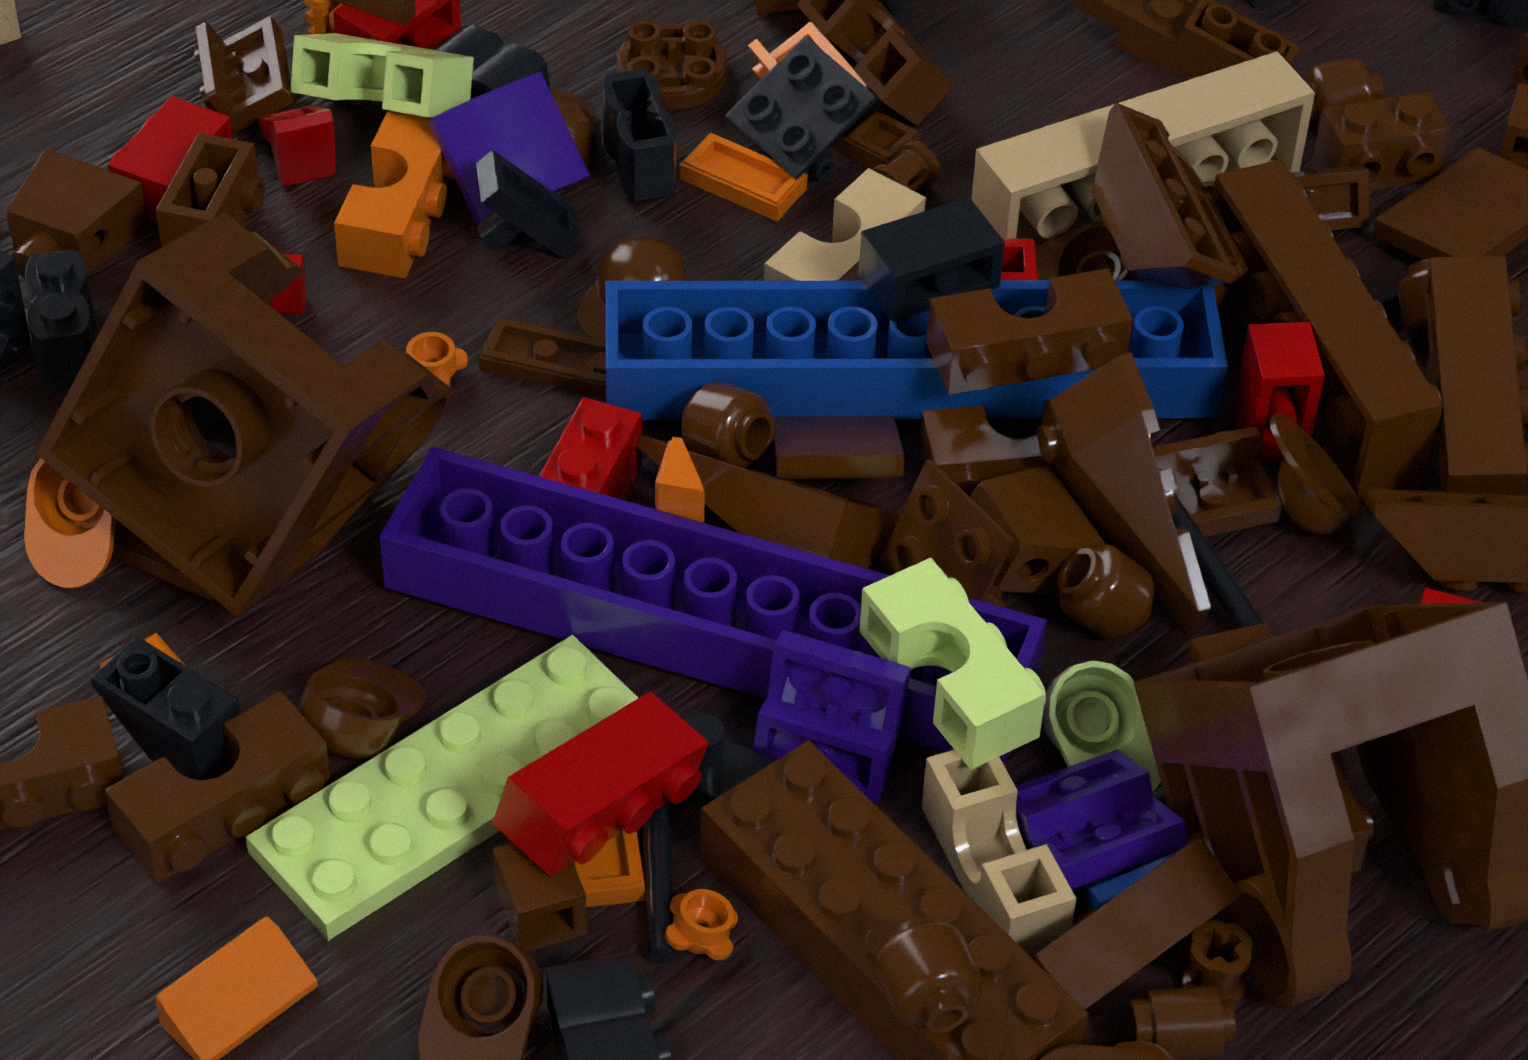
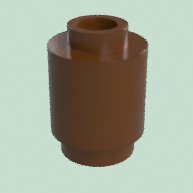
(1183, 1021)

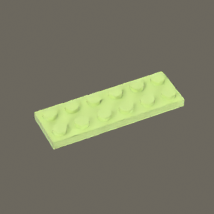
(431, 791)

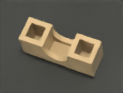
(861, 206)
(982, 840)

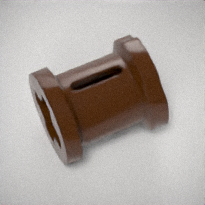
(908, 162)
(1217, 960)

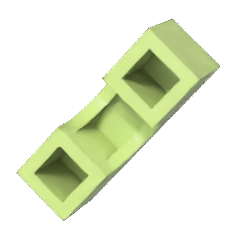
(368, 69)
(928, 620)

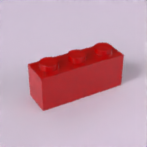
(600, 784)

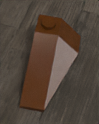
(1107, 462)
(788, 512)

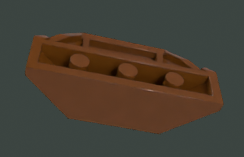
(1160, 207)
(1459, 534)

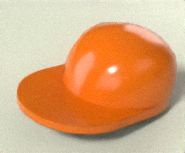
(65, 530)

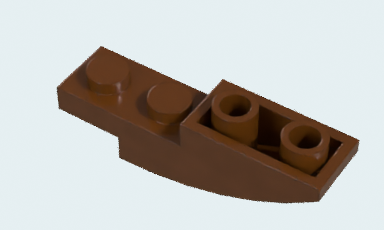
(1185, 37)

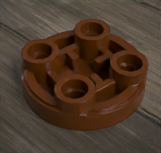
(680, 57)

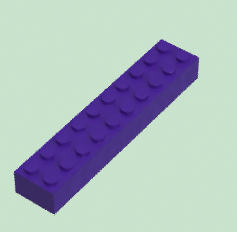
(640, 580)

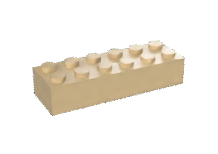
(1218, 121)

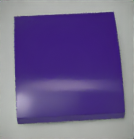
(519, 125)
(839, 703)
(1097, 818)

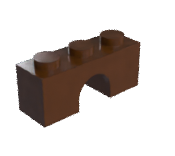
(884, 54)
(986, 347)
(972, 450)
(65, 767)
(180, 820)

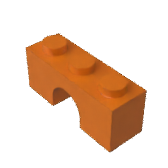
(390, 223)

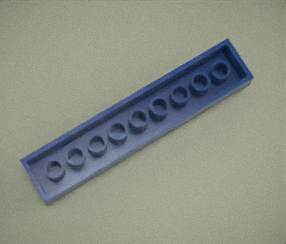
(839, 354)

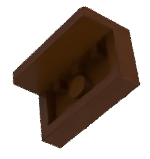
(245, 72)
(1222, 480)

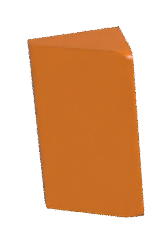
(678, 484)
(234, 992)

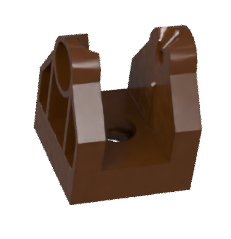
(305, 426)
(1440, 738)

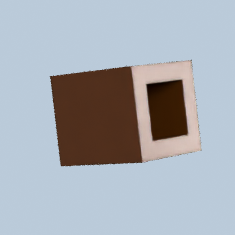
(538, 906)

